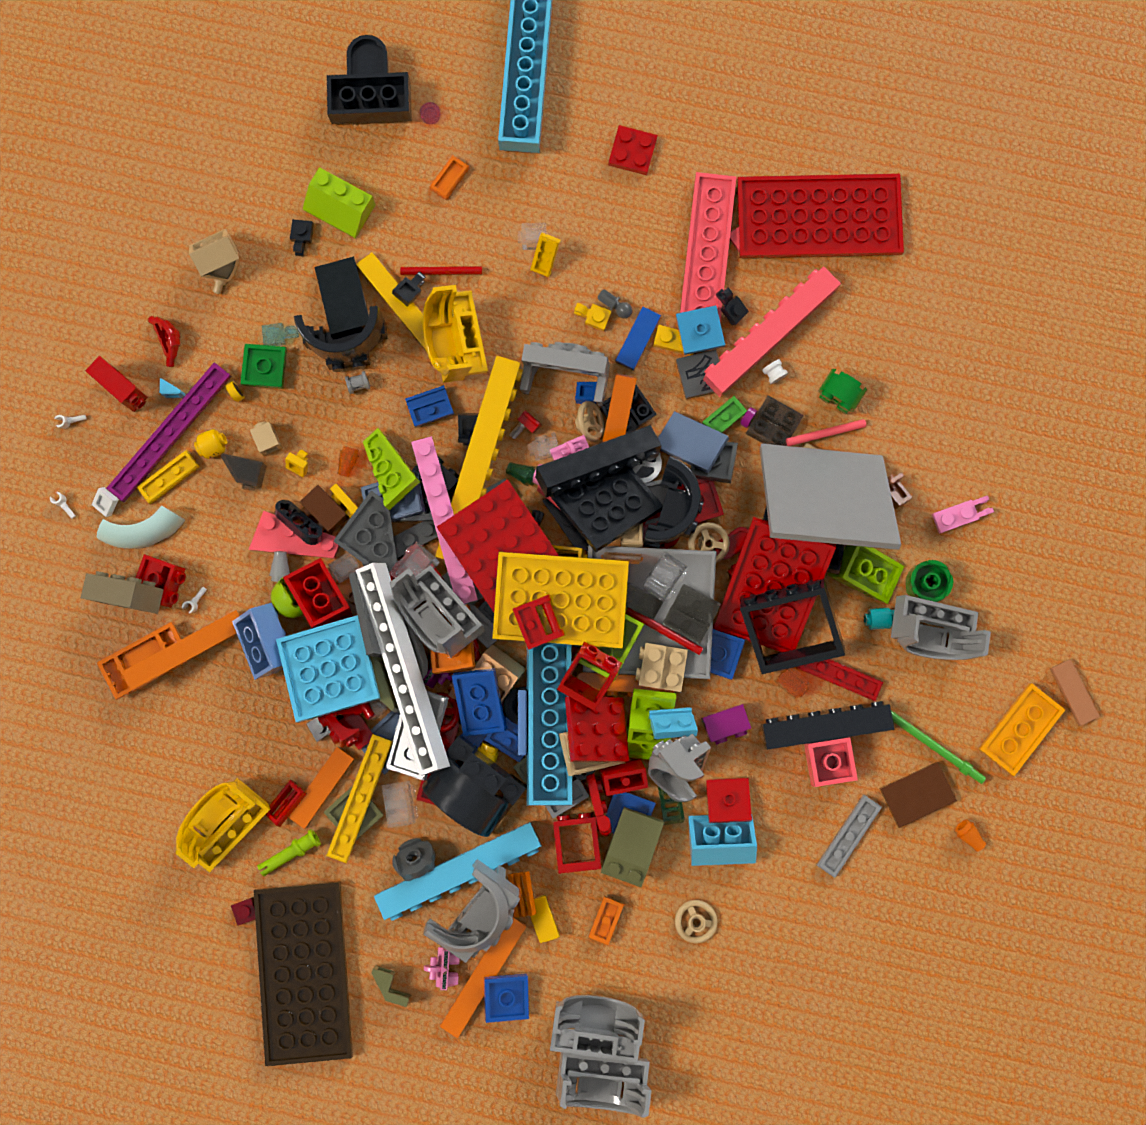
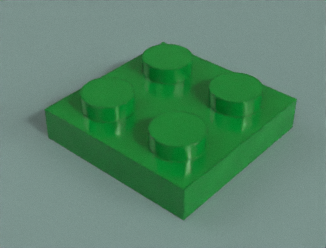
(263, 366)

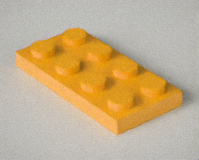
(1021, 729)

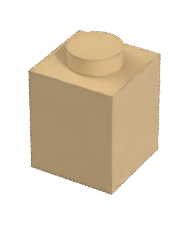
(265, 438)

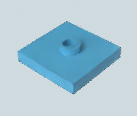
(700, 330)

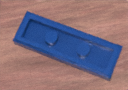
(638, 338)

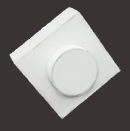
(104, 501)

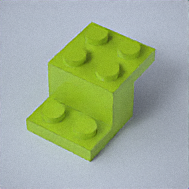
(640, 733)

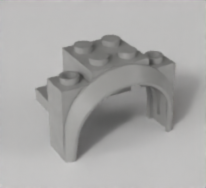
(484, 915)
(596, 1028)

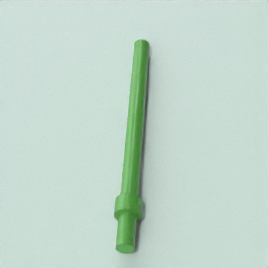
(964, 766)

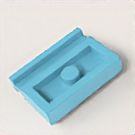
(672, 723)

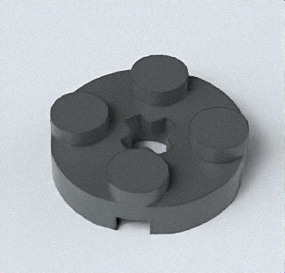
(415, 869)

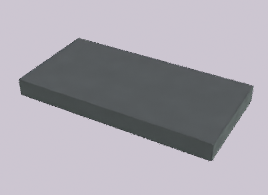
(370, 641)

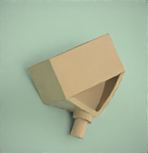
(215, 258)

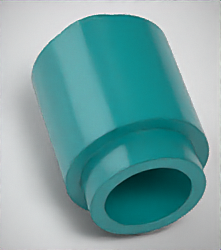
(879, 618)

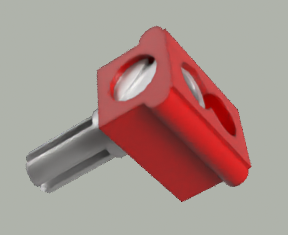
(527, 421)

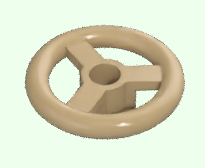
(587, 421)
(705, 536)
(703, 922)

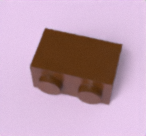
(324, 509)

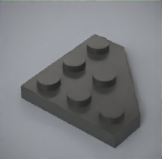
(369, 533)

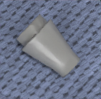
(279, 566)

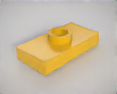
(545, 254)

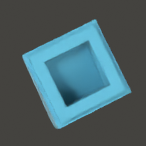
(169, 390)

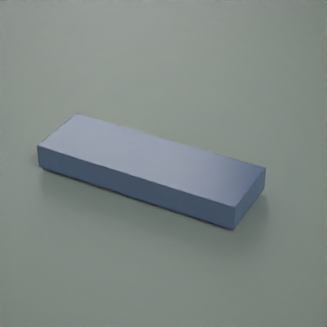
(522, 722)

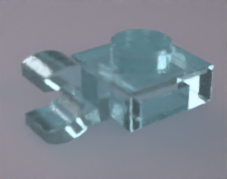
(276, 334)

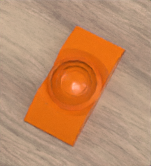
(134, 653)

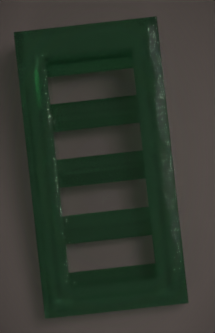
(672, 819)

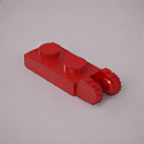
(599, 806)

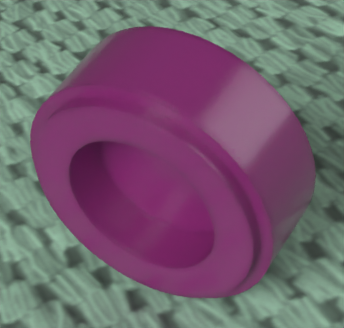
(748, 417)

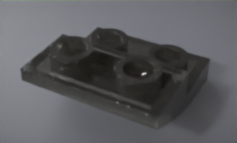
(774, 423)

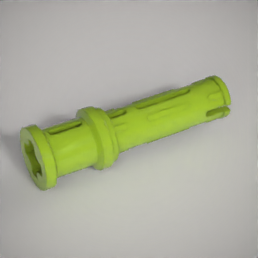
(297, 848)

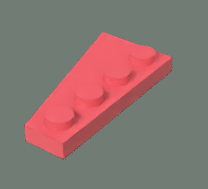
(275, 536)

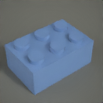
(258, 634)

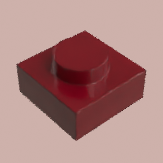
(244, 911)

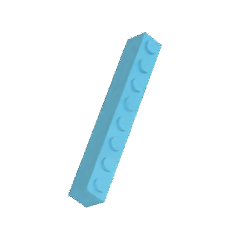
(456, 871)

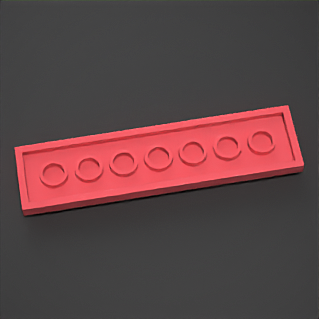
(708, 241)

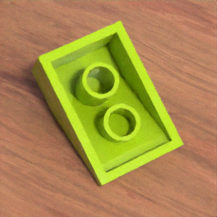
(869, 572)

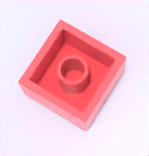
(830, 762)

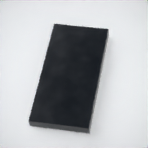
(342, 296)

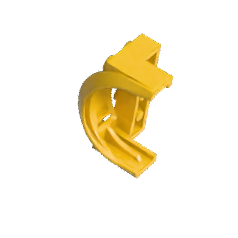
(207, 816)

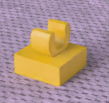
(297, 463)

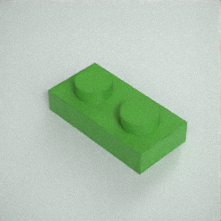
(725, 415)

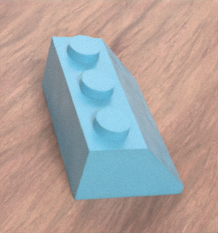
(721, 842)

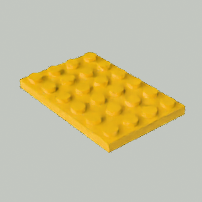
(584, 595)

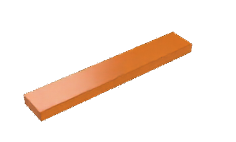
(180, 652)
(474, 988)

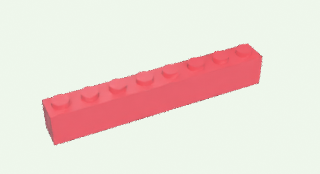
(771, 331)

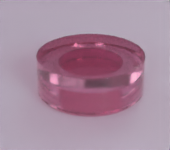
(430, 113)

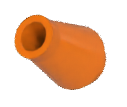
(969, 834)

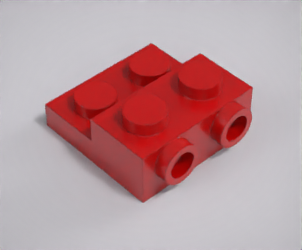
(165, 575)

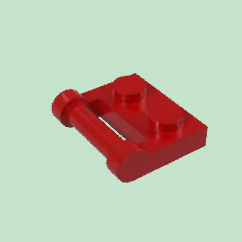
(531, 624)

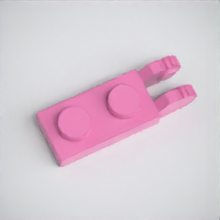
(960, 515)

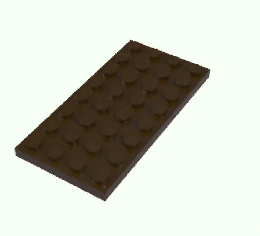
(303, 974)

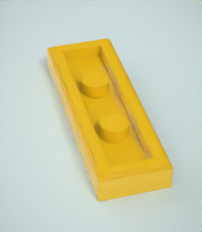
(168, 477)

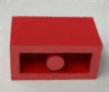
(624, 777)

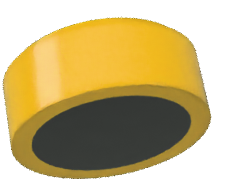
(234, 391)

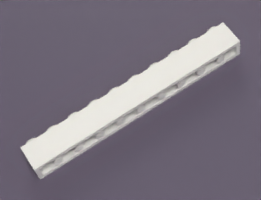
(402, 669)

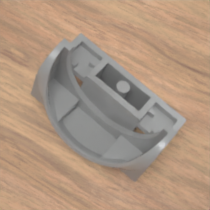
(677, 764)

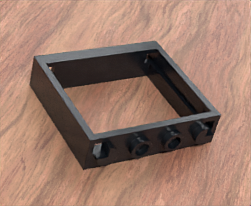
(797, 656)

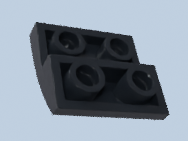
(640, 411)

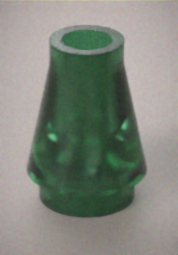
(521, 472)

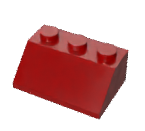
(317, 594)

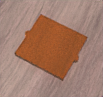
(631, 557)

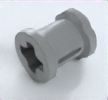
(357, 382)

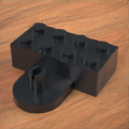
(368, 89)

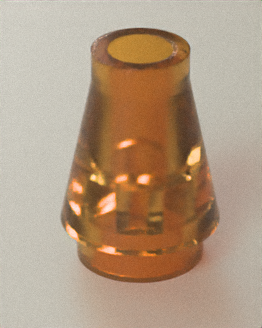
(347, 460)

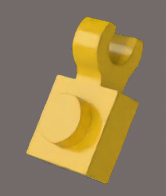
(596, 316)

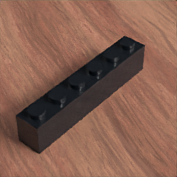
(598, 461)
(827, 726)

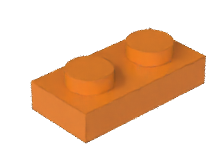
(606, 920)

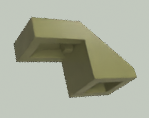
(384, 980)

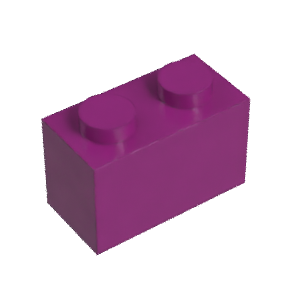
(726, 723)

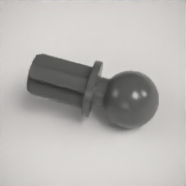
(623, 309)

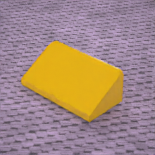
(544, 921)

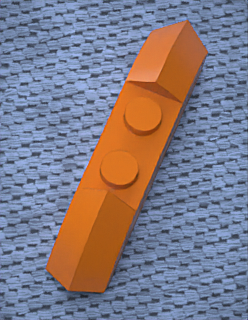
(622, 683)

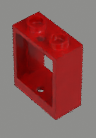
(116, 384)
(572, 686)
(576, 866)

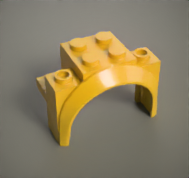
(455, 341)

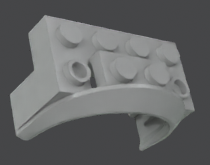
(568, 358)
(426, 620)
(930, 641)
(601, 1084)

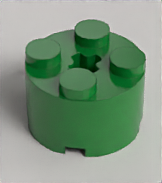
(842, 391)
(939, 576)

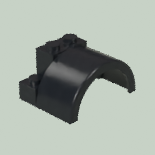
(348, 349)
(678, 507)
(470, 791)

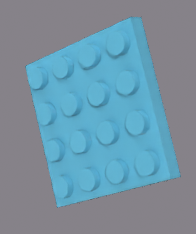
(327, 669)

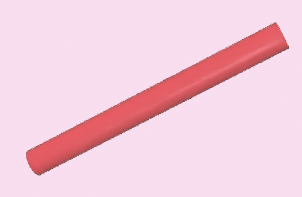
(825, 432)

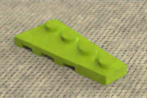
(389, 468)

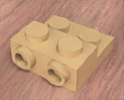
(662, 667)

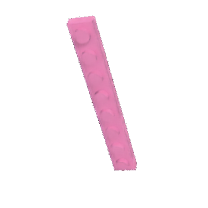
(441, 511)

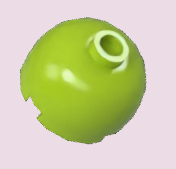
(284, 601)

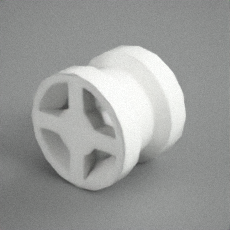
(775, 371)

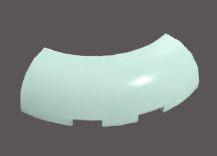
(143, 534)

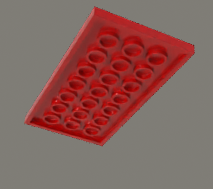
(820, 215)

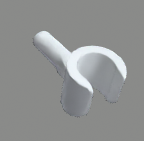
(66, 421)
(62, 503)
(194, 601)

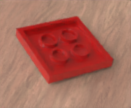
(597, 733)

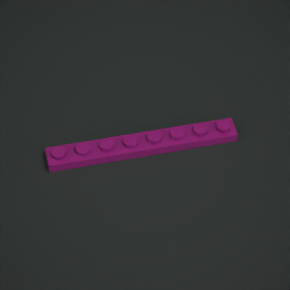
(169, 432)

